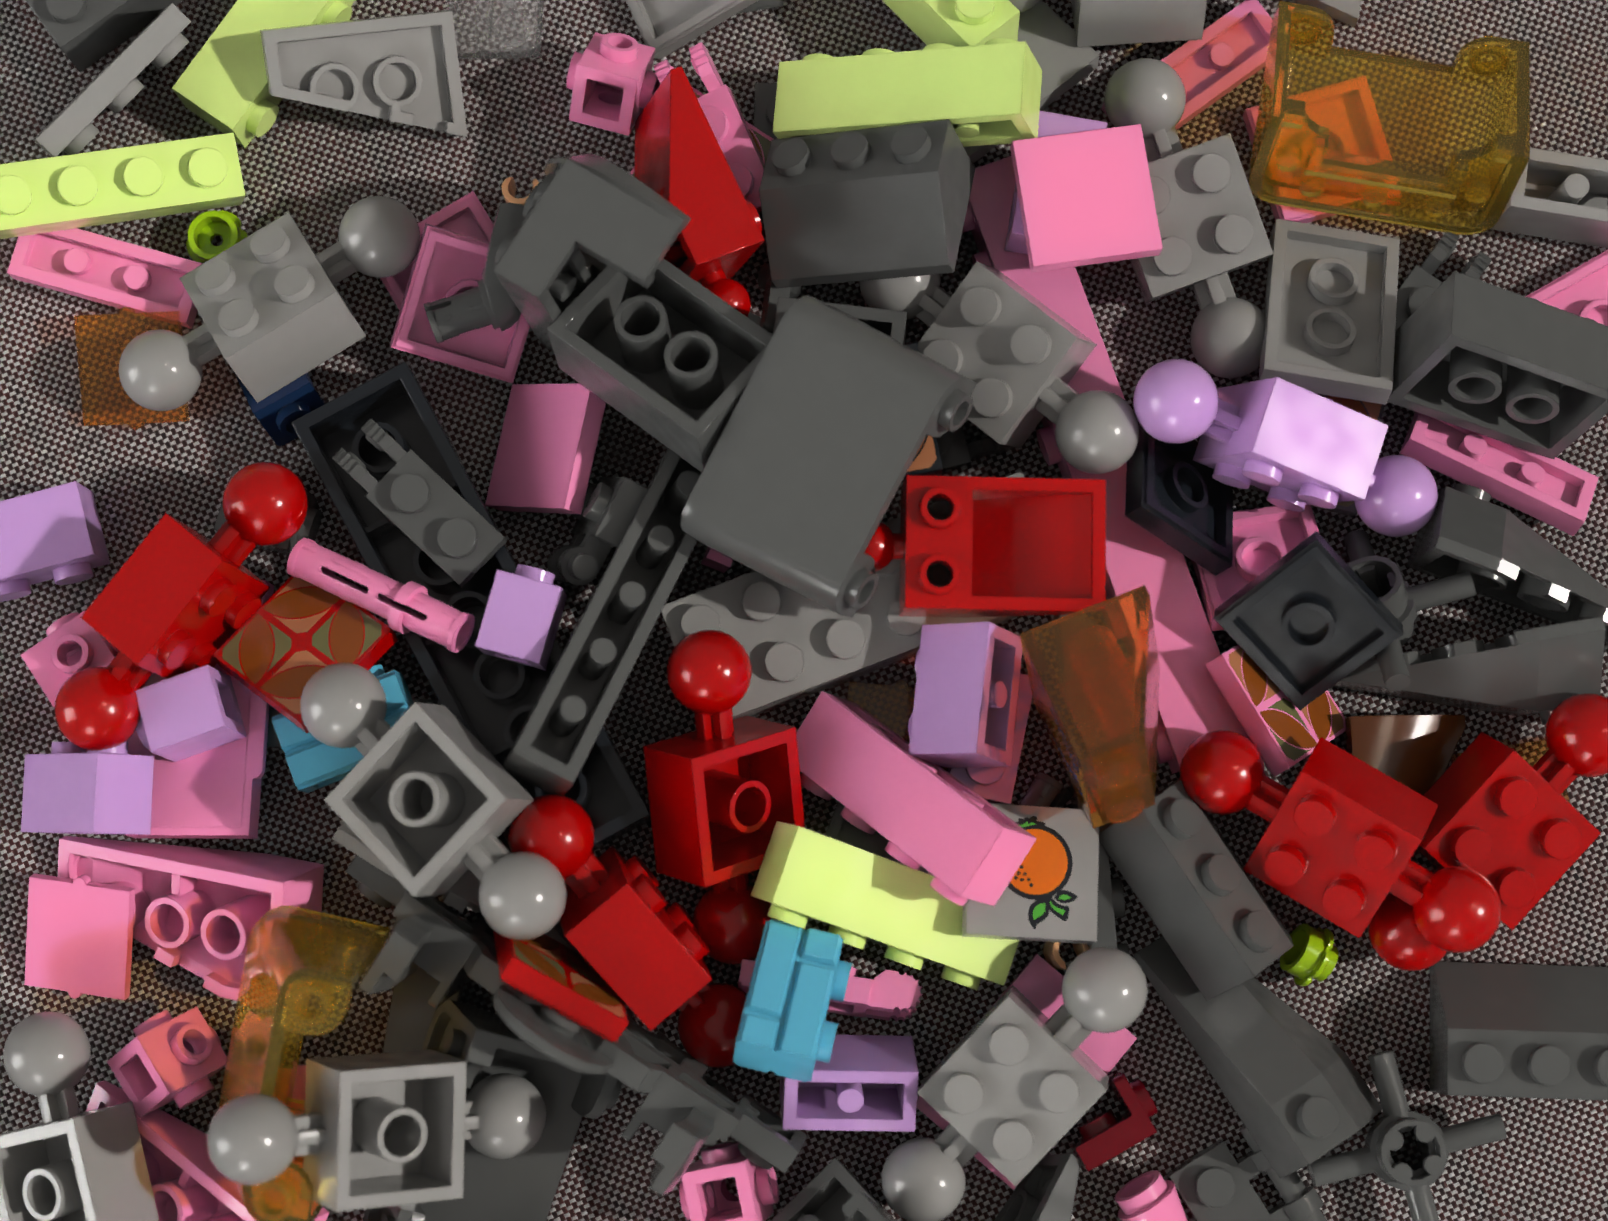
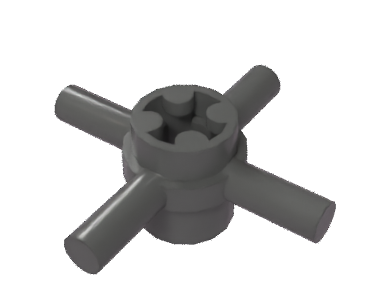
(1402, 600)
(1386, 1135)

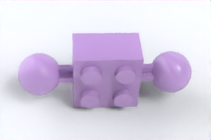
(1287, 445)

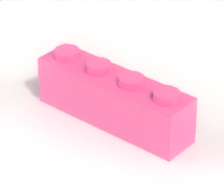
(910, 802)

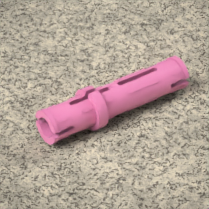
(442, 622)

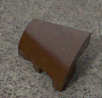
(1406, 746)

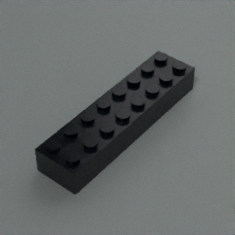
(479, 689)

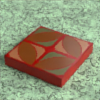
(295, 638)
(561, 982)

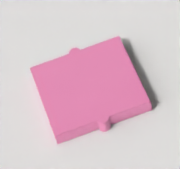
(79, 936)

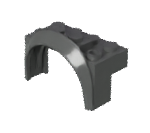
(575, 227)

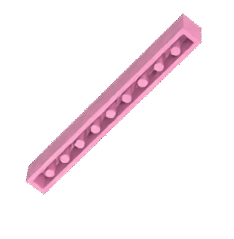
(1134, 557)

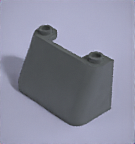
(821, 452)
(525, 1184)

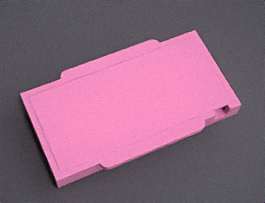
(217, 789)

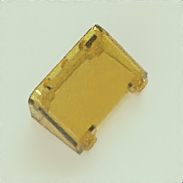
(1390, 131)
(291, 985)

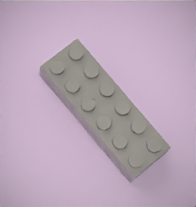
(801, 644)

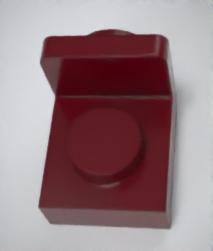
(1109, 1136)

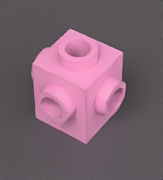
(611, 82)
(65, 651)
(169, 1061)
(705, 1191)

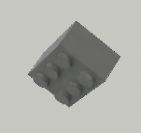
(661, 355)
(1502, 366)

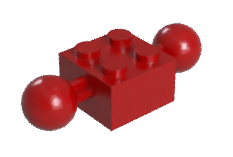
(178, 603)
(720, 792)
(1505, 823)
(1342, 839)
(630, 934)

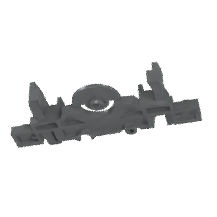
(681, 1099)

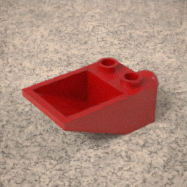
(687, 168)
(1007, 545)

